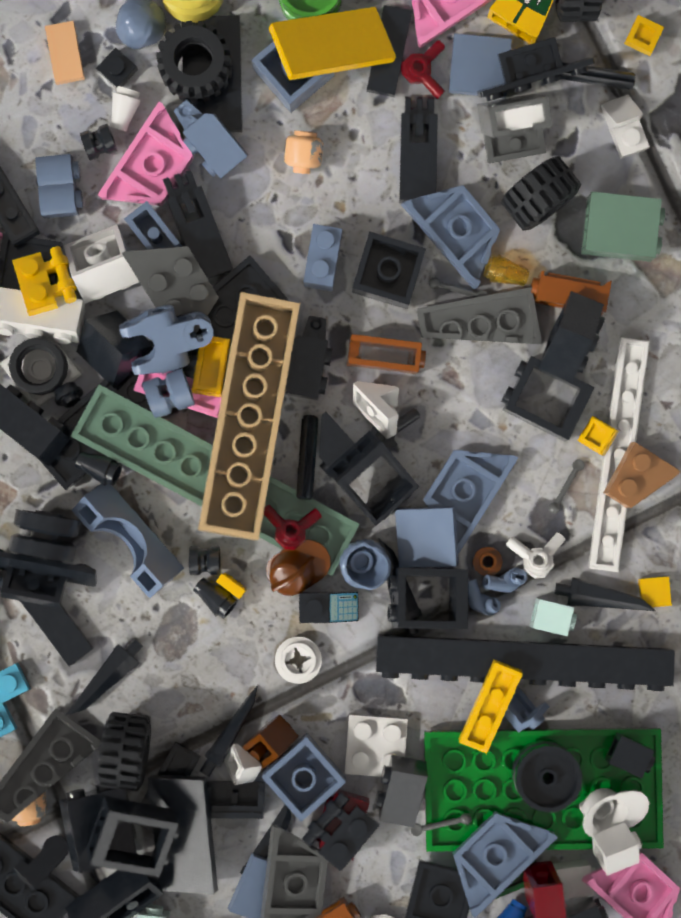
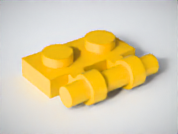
(35, 283)

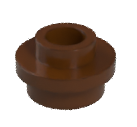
(478, 558)

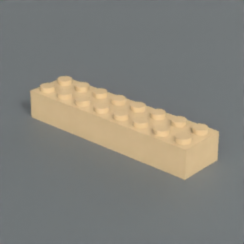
(249, 417)

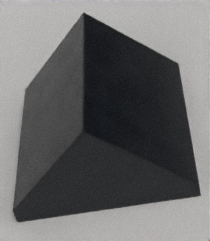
(109, 351)

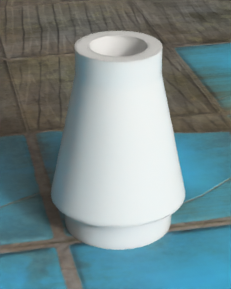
(124, 107)

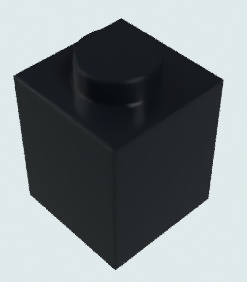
(630, 755)

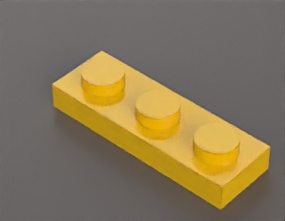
(490, 706)

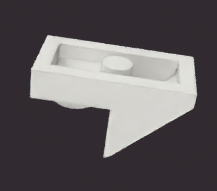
(625, 126)
(378, 405)

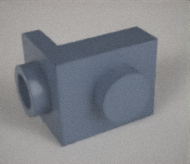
(523, 713)

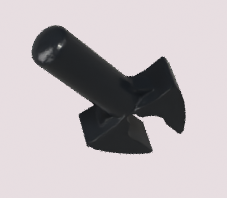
(402, 423)

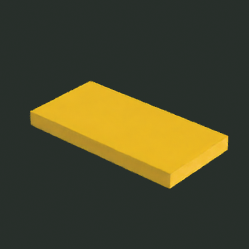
(332, 43)

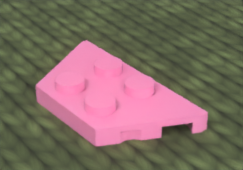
(438, 16)
(152, 156)
(636, 890)

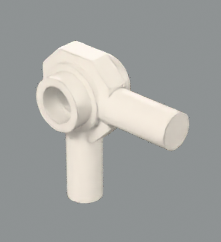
(537, 561)

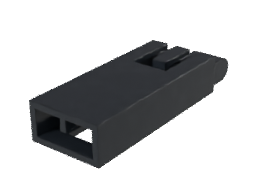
(418, 159)
(201, 234)

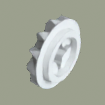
(290, 671)

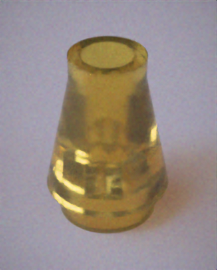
(505, 271)

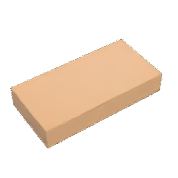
(64, 52)

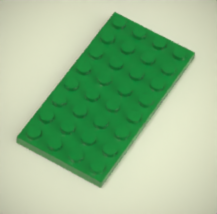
(482, 783)

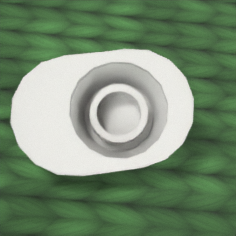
(607, 809)

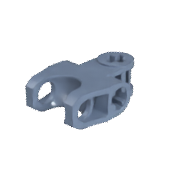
(170, 336)

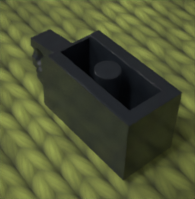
(307, 361)

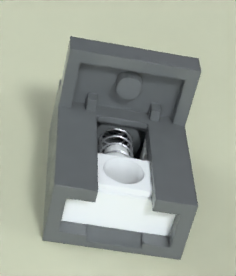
(514, 126)

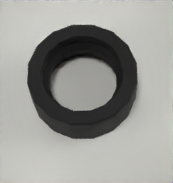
(23, 349)

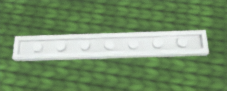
(624, 417)

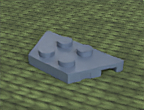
(456, 228)
(469, 484)
(497, 856)

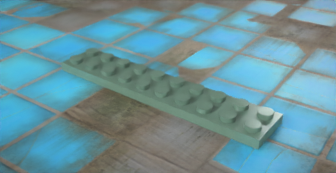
(182, 465)

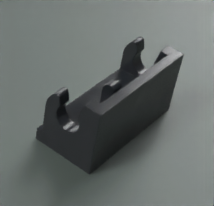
(236, 801)

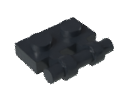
(347, 837)

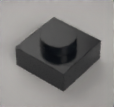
(117, 68)

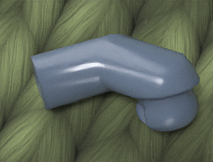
(506, 582)
(481, 602)

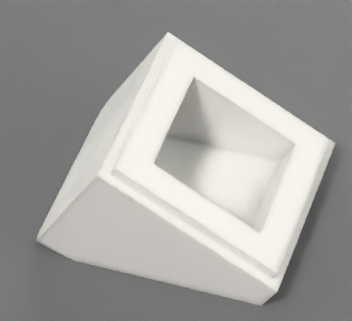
(241, 765)

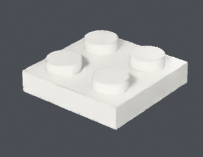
(372, 742)

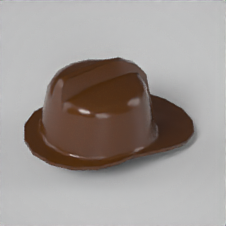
(298, 569)

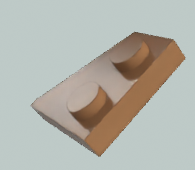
(638, 476)

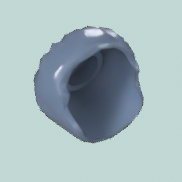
(140, 23)
(365, 564)

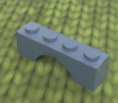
(107, 511)

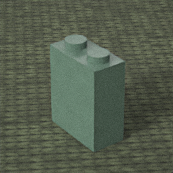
(622, 226)

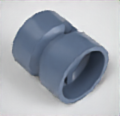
(179, 391)

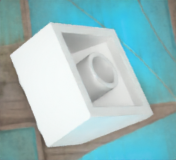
(99, 265)

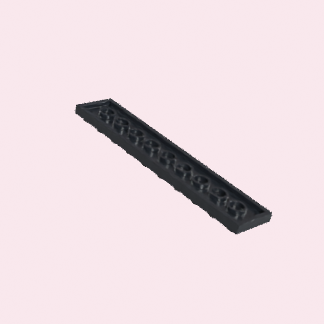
(245, 278)

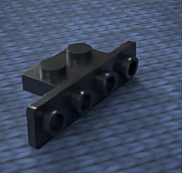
(531, 64)
(40, 579)

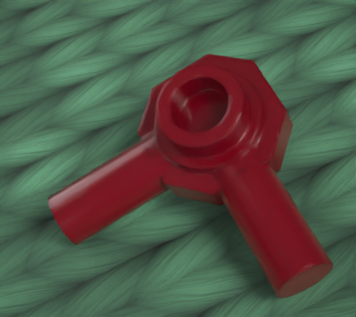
(418, 69)
(288, 532)

